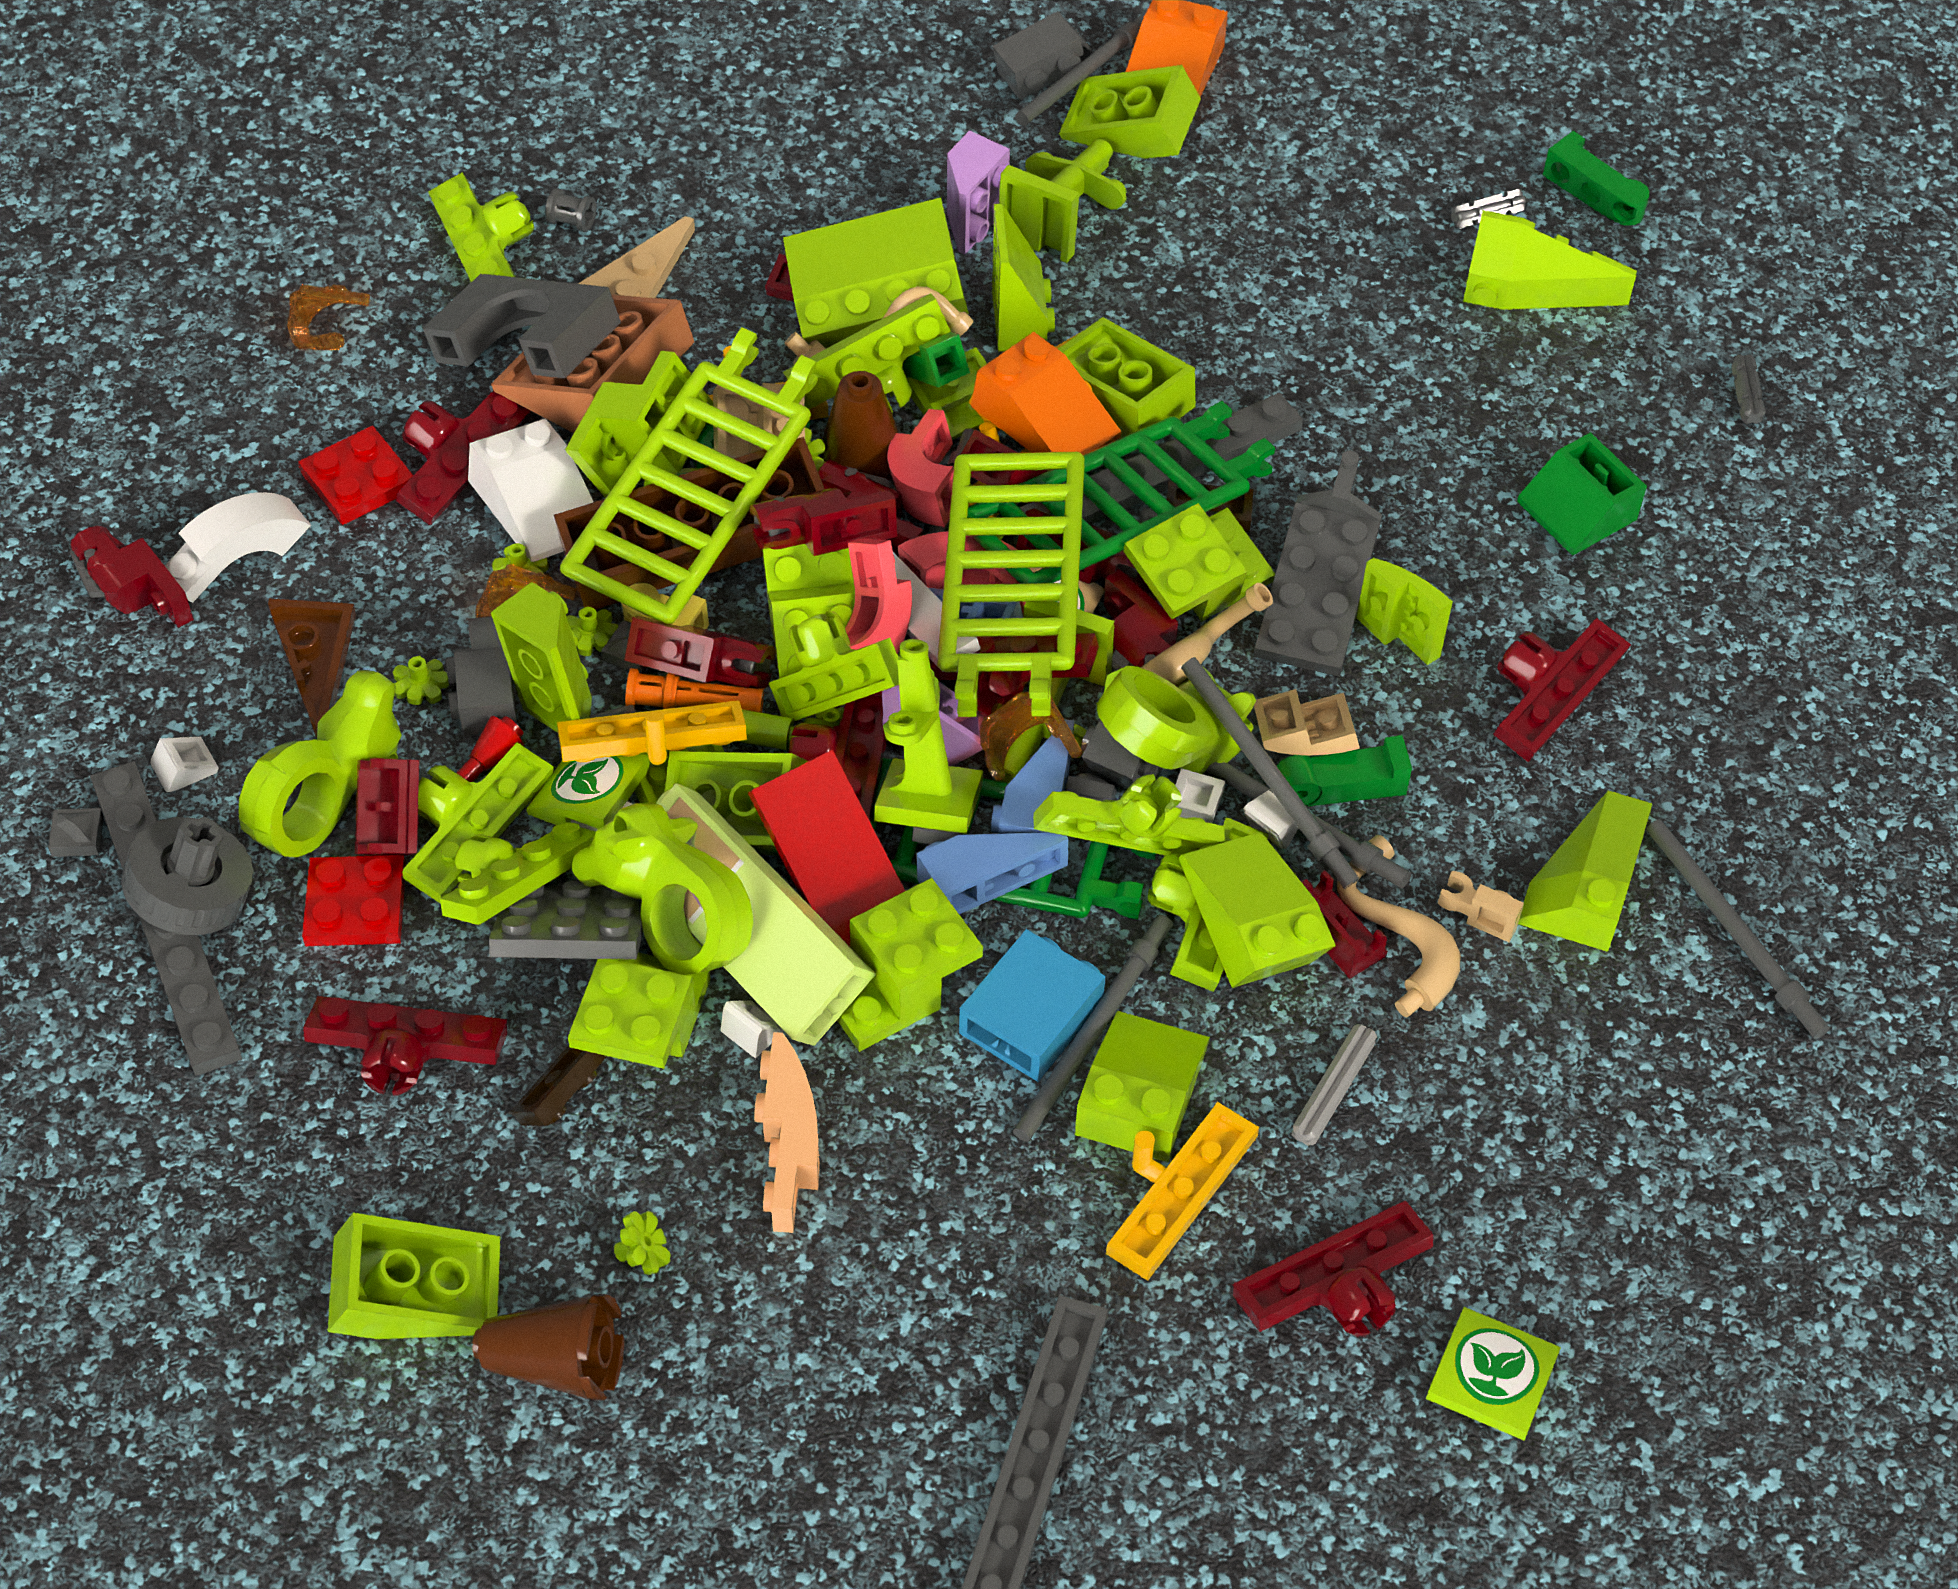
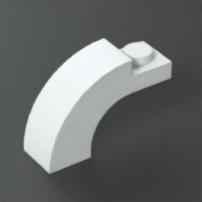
(231, 531)

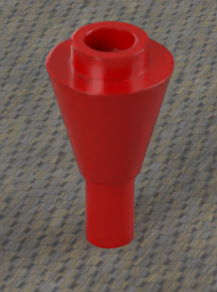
(491, 746)

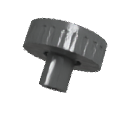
(193, 855)

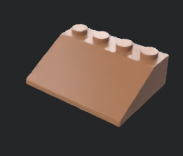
(622, 357)

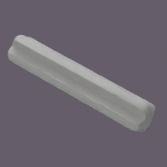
(1334, 1085)

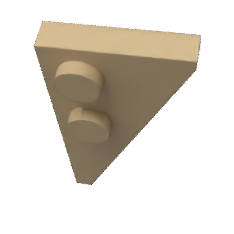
(648, 265)

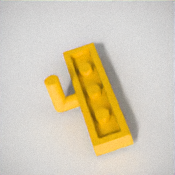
(651, 732)
(1179, 1189)

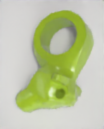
(1168, 722)
(351, 731)
(649, 860)

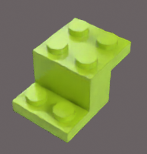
(625, 417)
(1198, 562)
(802, 588)
(910, 948)
(638, 1010)

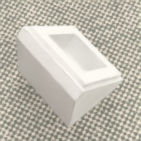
(1269, 816)
(748, 1026)

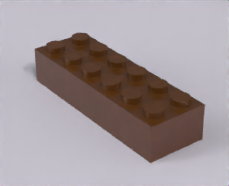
(793, 477)

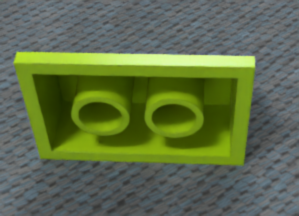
(543, 656)

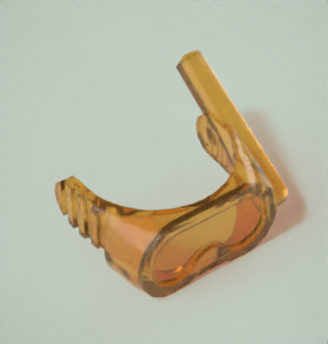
(307, 303)
(508, 581)
(1011, 720)

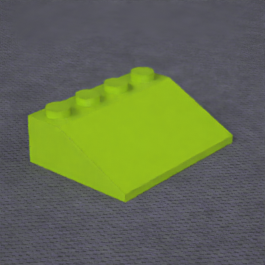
(857, 268)

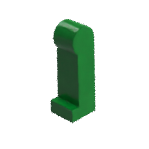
(1595, 181)
(938, 361)
(1350, 774)

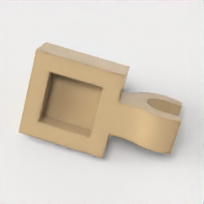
(1486, 908)

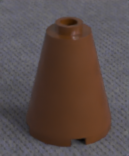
(860, 425)
(556, 1346)

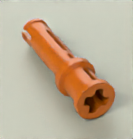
(672, 692)

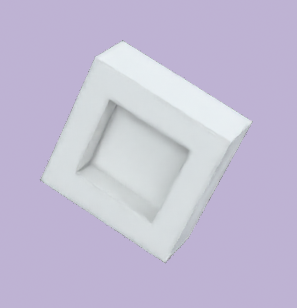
(1199, 795)

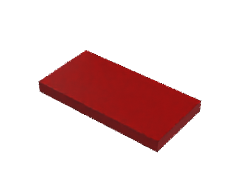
(826, 842)

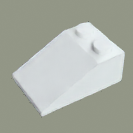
(526, 482)

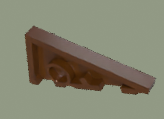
(316, 648)

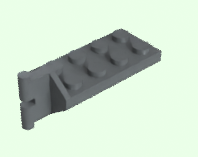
(1320, 576)

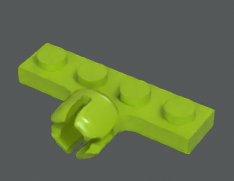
(478, 230)
(879, 351)
(831, 669)
(470, 809)
(1139, 820)
(508, 873)
(1196, 956)

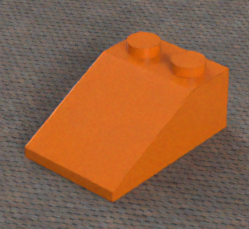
(1180, 35)
(1042, 400)

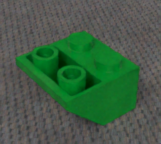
(1583, 494)

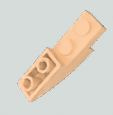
(790, 1128)

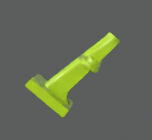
(1048, 194)
(1029, 741)
(923, 786)

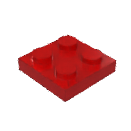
(356, 474)
(354, 900)

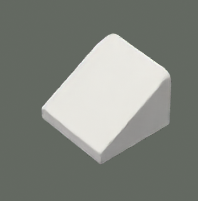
(182, 762)

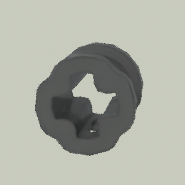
(557, 211)

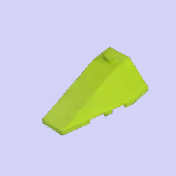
(1530, 270)
(1589, 875)

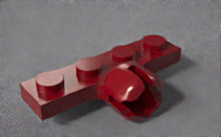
(446, 447)
(1553, 683)
(1001, 686)
(856, 742)
(403, 1038)
(1338, 1274)

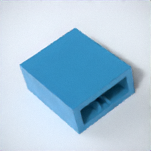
(1031, 1004)

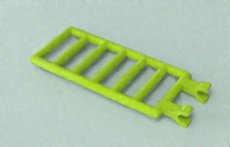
(618, 500)
(1068, 558)

